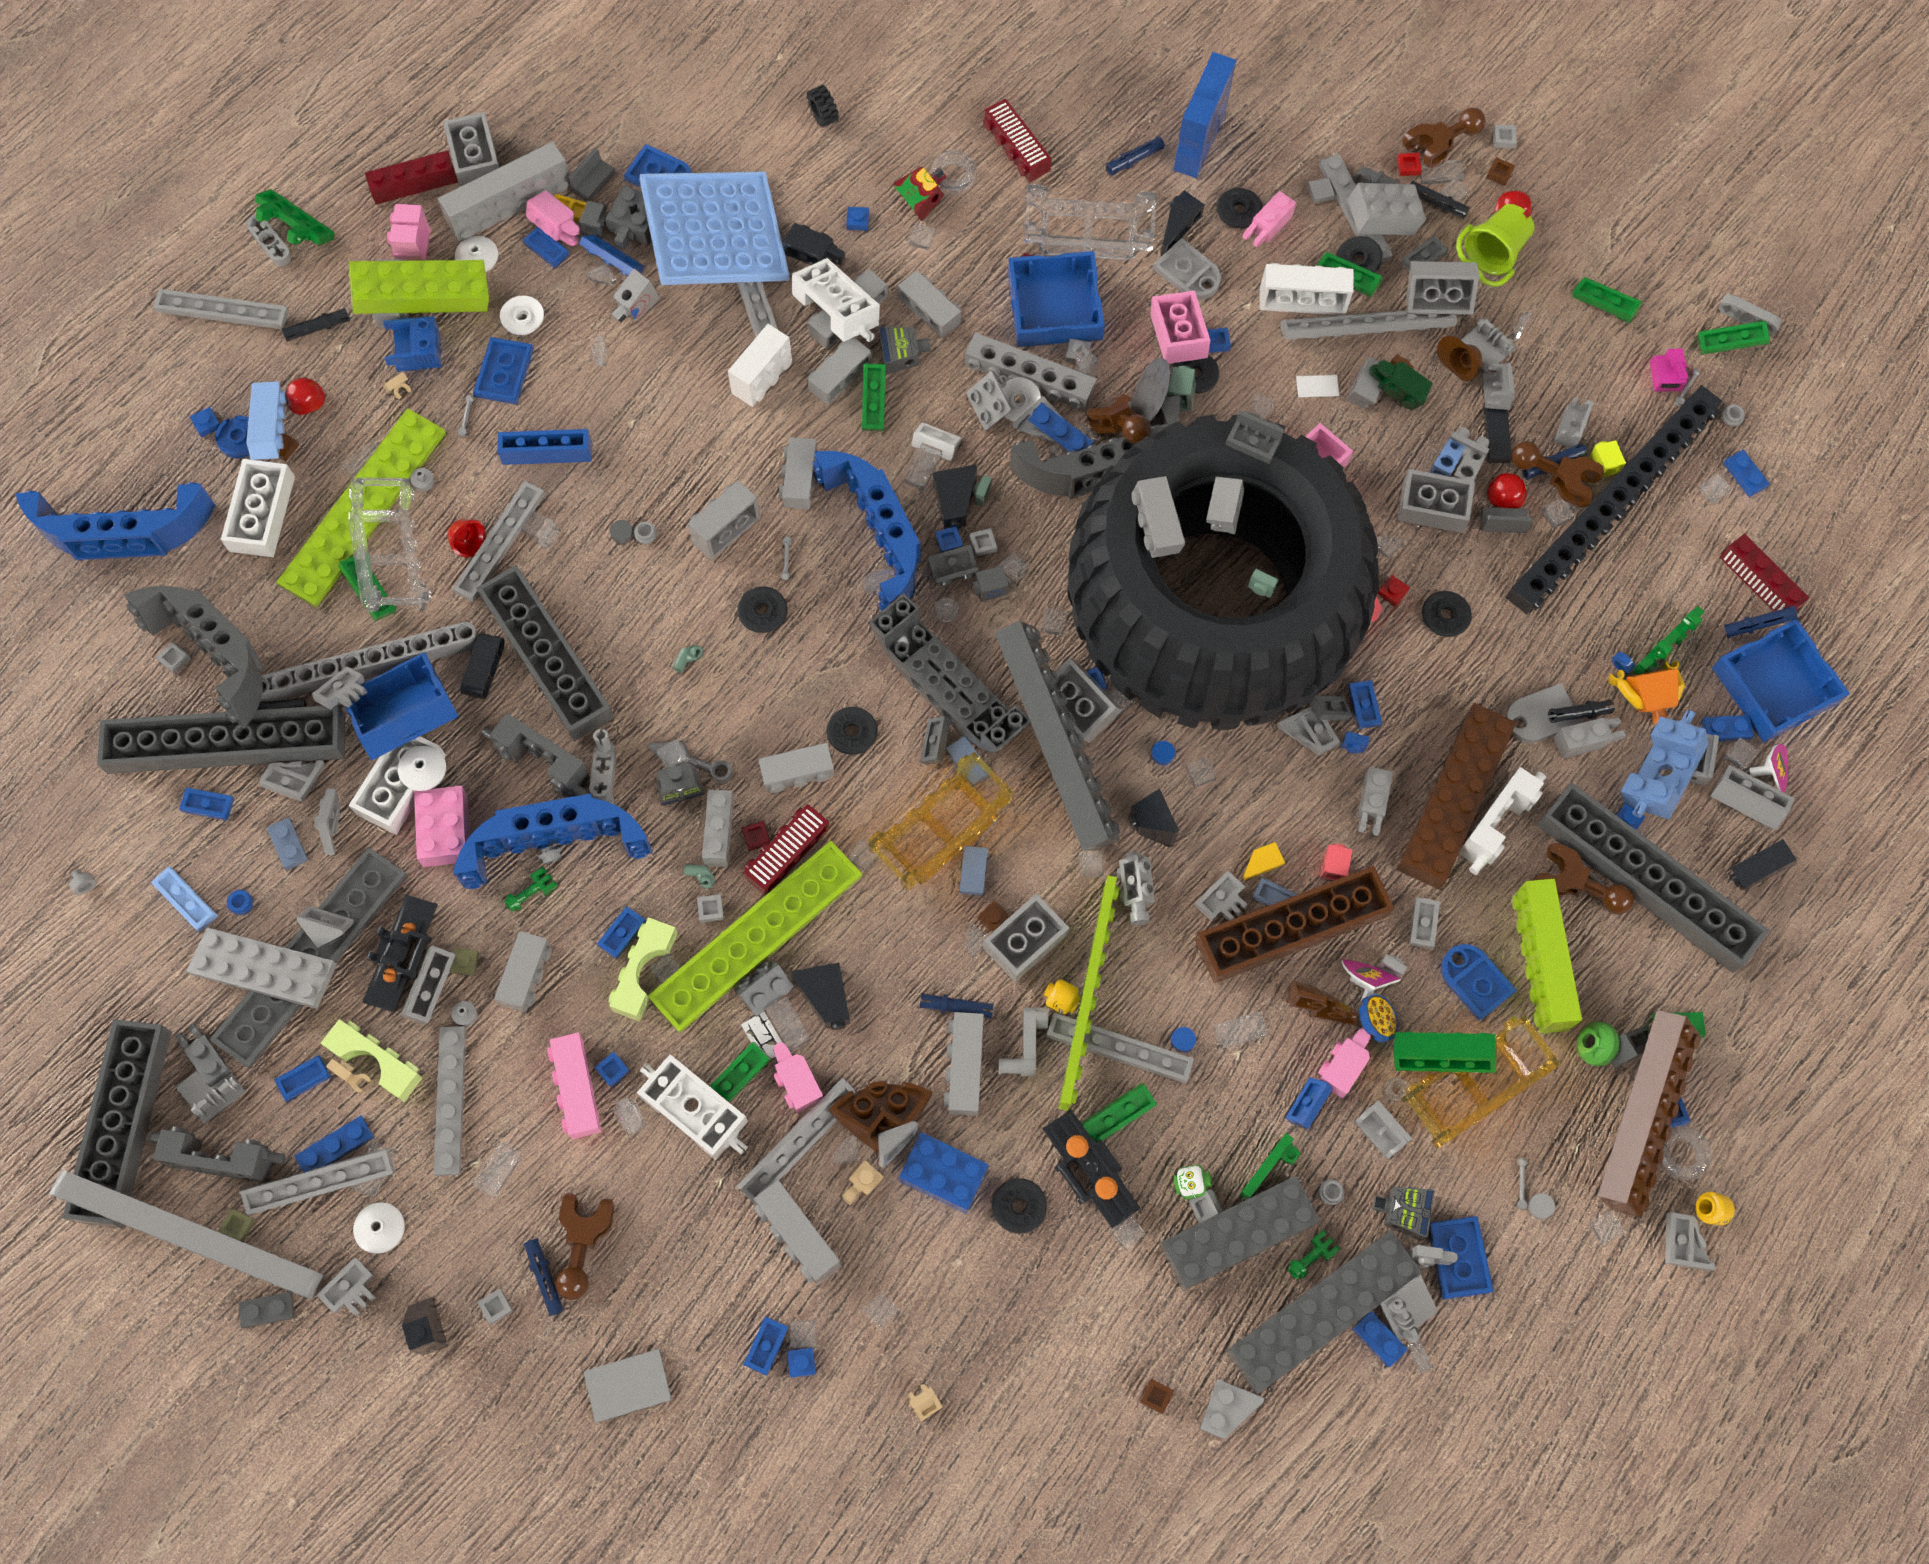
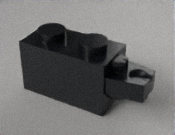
(811, 246)

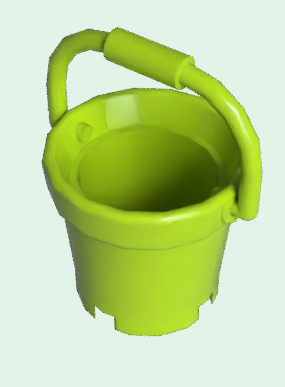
(1496, 242)

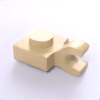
(344, 1071)
(864, 1181)

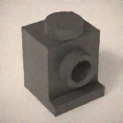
(593, 219)

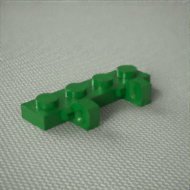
(303, 225)
(1663, 648)

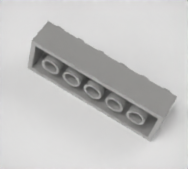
(504, 191)

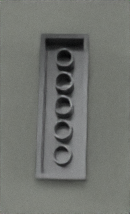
(1239, 1233)

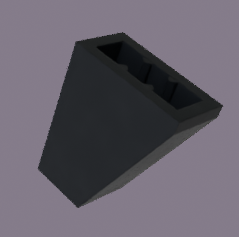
(954, 494)
(1763, 865)
(825, 993)
(423, 1328)

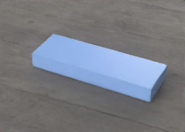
(184, 899)

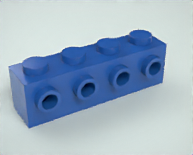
(544, 446)

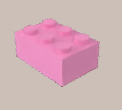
(1180, 327)
(441, 824)

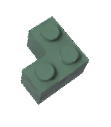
(1183, 383)

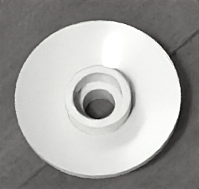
(486, 251)
(519, 308)
(1029, 396)
(422, 778)
(387, 1236)

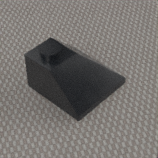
(1154, 819)

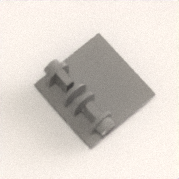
(1491, 343)
(989, 399)
(207, 1100)
(1409, 1309)

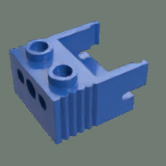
(415, 343)

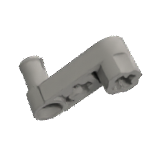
(602, 784)
(1026, 1066)

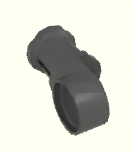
(1373, 177)

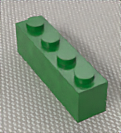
(1445, 1052)

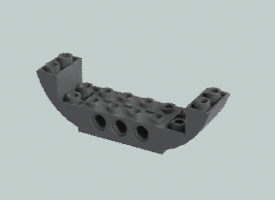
(1080, 470)
(214, 633)
(944, 678)

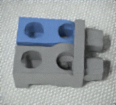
(1463, 452)

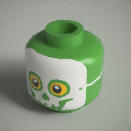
(1192, 1181)

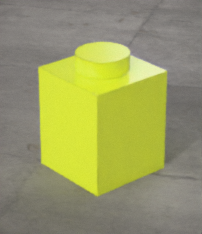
(1609, 456)

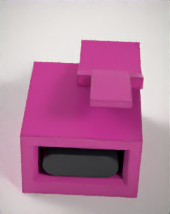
(1669, 371)

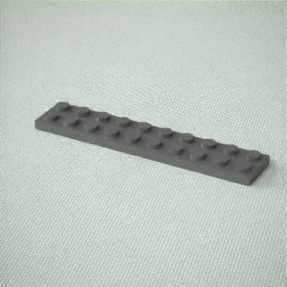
(358, 897)

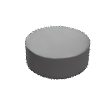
(1541, 1206)

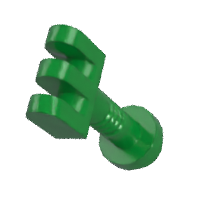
(513, 902)
(1298, 1268)

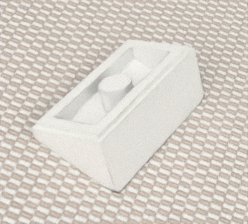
(937, 438)

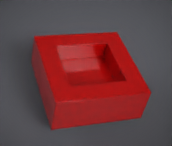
(1409, 164)
(1393, 590)

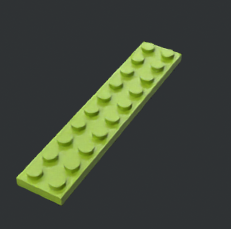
(398, 455)
(754, 936)

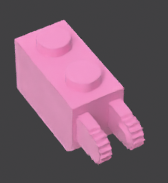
(553, 218)
(1271, 219)
(1346, 1064)
(796, 1078)

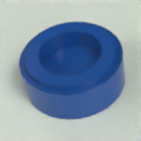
(1623, 662)
(1163, 753)
(240, 902)
(1183, 1039)

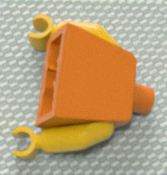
(1652, 690)

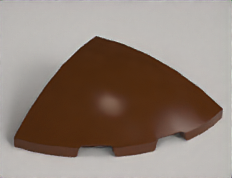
(1320, 1003)
(880, 1109)

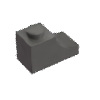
(1631, 1045)

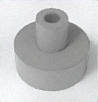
(422, 479)
(82, 882)
(464, 1013)

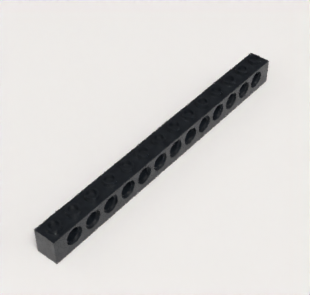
(1700, 402)

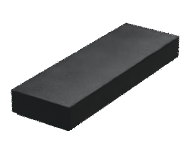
(1498, 435)

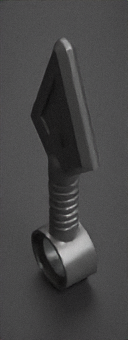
(699, 763)

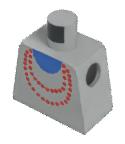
(634, 297)

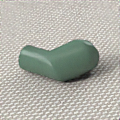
(687, 655)
(702, 873)

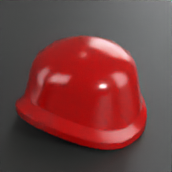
(1517, 198)
(304, 396)
(1507, 491)
(466, 537)

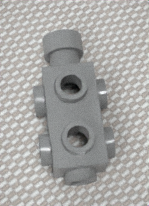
(1136, 886)

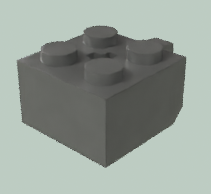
(629, 218)

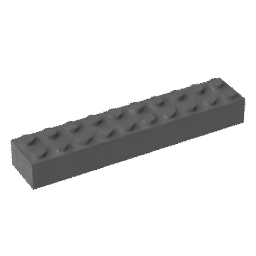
(1058, 736)
(216, 742)
(1654, 878)

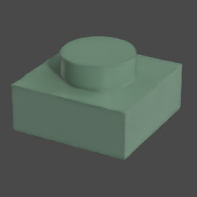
(982, 490)
(1262, 583)

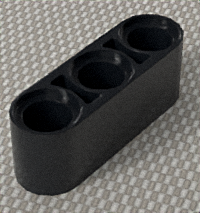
(482, 666)

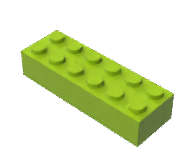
(418, 286)
(1546, 956)

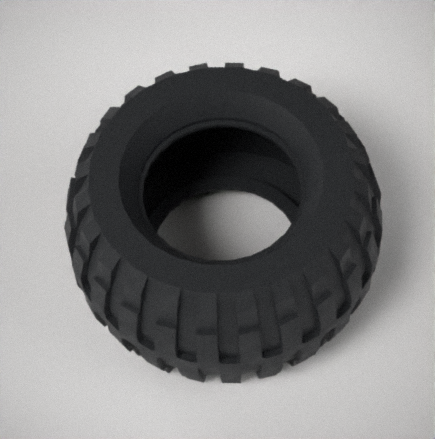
(1209, 664)

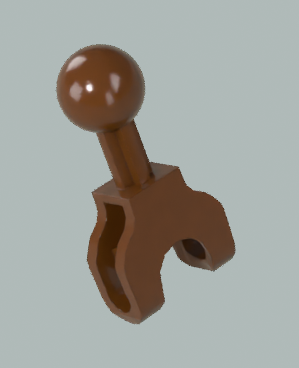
(1439, 138)
(1119, 419)
(1566, 475)
(1574, 879)
(581, 1234)

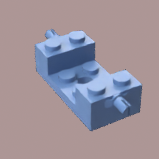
(1675, 747)

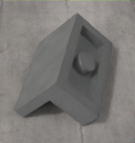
(590, 175)
(1505, 520)

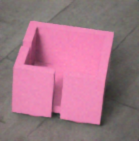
(409, 233)
(1329, 445)

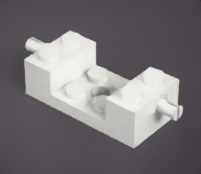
(848, 305)
(1485, 842)
(711, 1125)

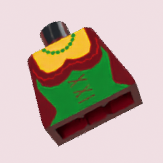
(921, 190)

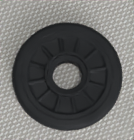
(1234, 197)
(1364, 246)
(1209, 371)
(1446, 600)
(766, 622)
(852, 744)
(1010, 1219)

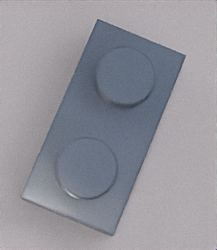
(287, 843)

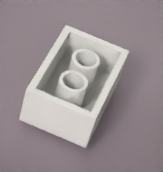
(760, 365)

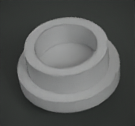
(1733, 415)
(645, 533)
(550, 854)
(1331, 1192)

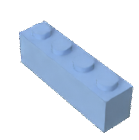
(266, 421)

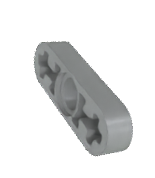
(269, 248)
(1737, 309)

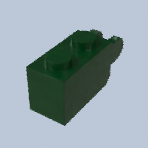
(1401, 383)

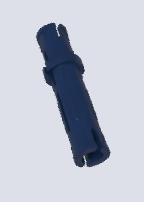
(1127, 160)
(1574, 452)
(1760, 621)
(953, 1005)
(533, 1248)

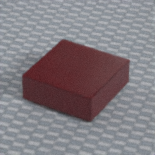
(755, 835)

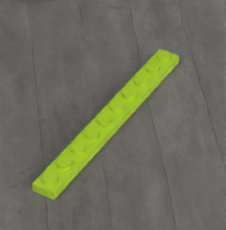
(1088, 1001)

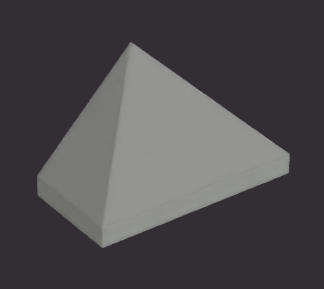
(323, 925)
(894, 1141)

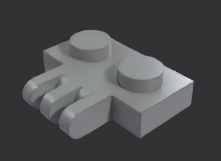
(341, 689)
(1223, 899)
(1426, 1256)
(348, 1288)

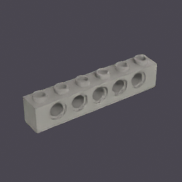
(1023, 362)

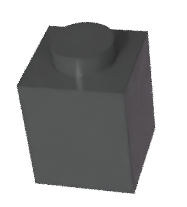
(991, 583)

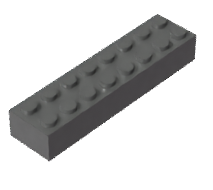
(545, 653)
(120, 1112)
(1323, 1312)

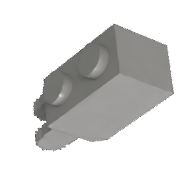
(1587, 736)
(1374, 798)

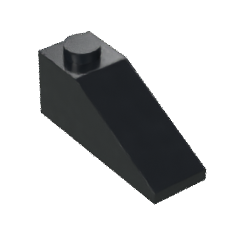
(1183, 215)

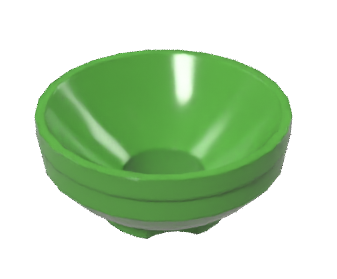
(1605, 1045)

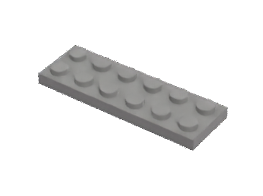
(262, 968)

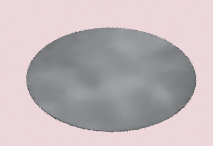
(1151, 389)

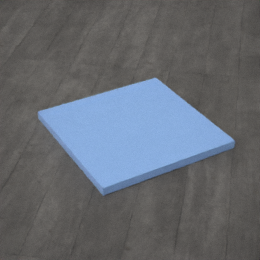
(713, 228)

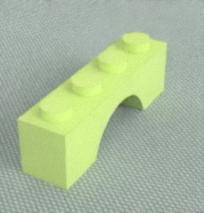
(654, 941)
(348, 1043)

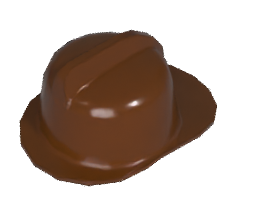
(1460, 357)

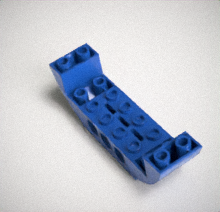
(883, 515)
(122, 532)
(544, 825)

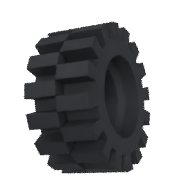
(822, 106)

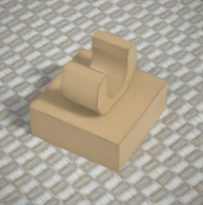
(396, 383)
(925, 1403)

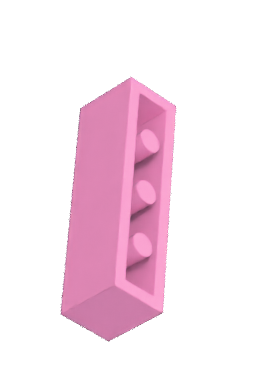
(575, 1086)

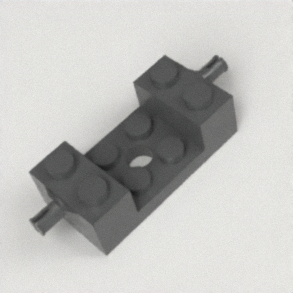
(515, 738)
(182, 1151)

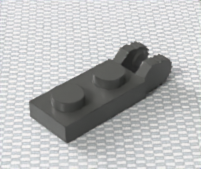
(204, 1056)

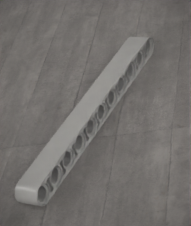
(365, 657)
(186, 1234)

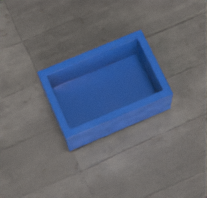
(943, 1173)

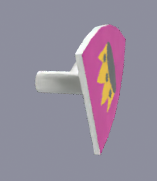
(1775, 765)
(1368, 976)

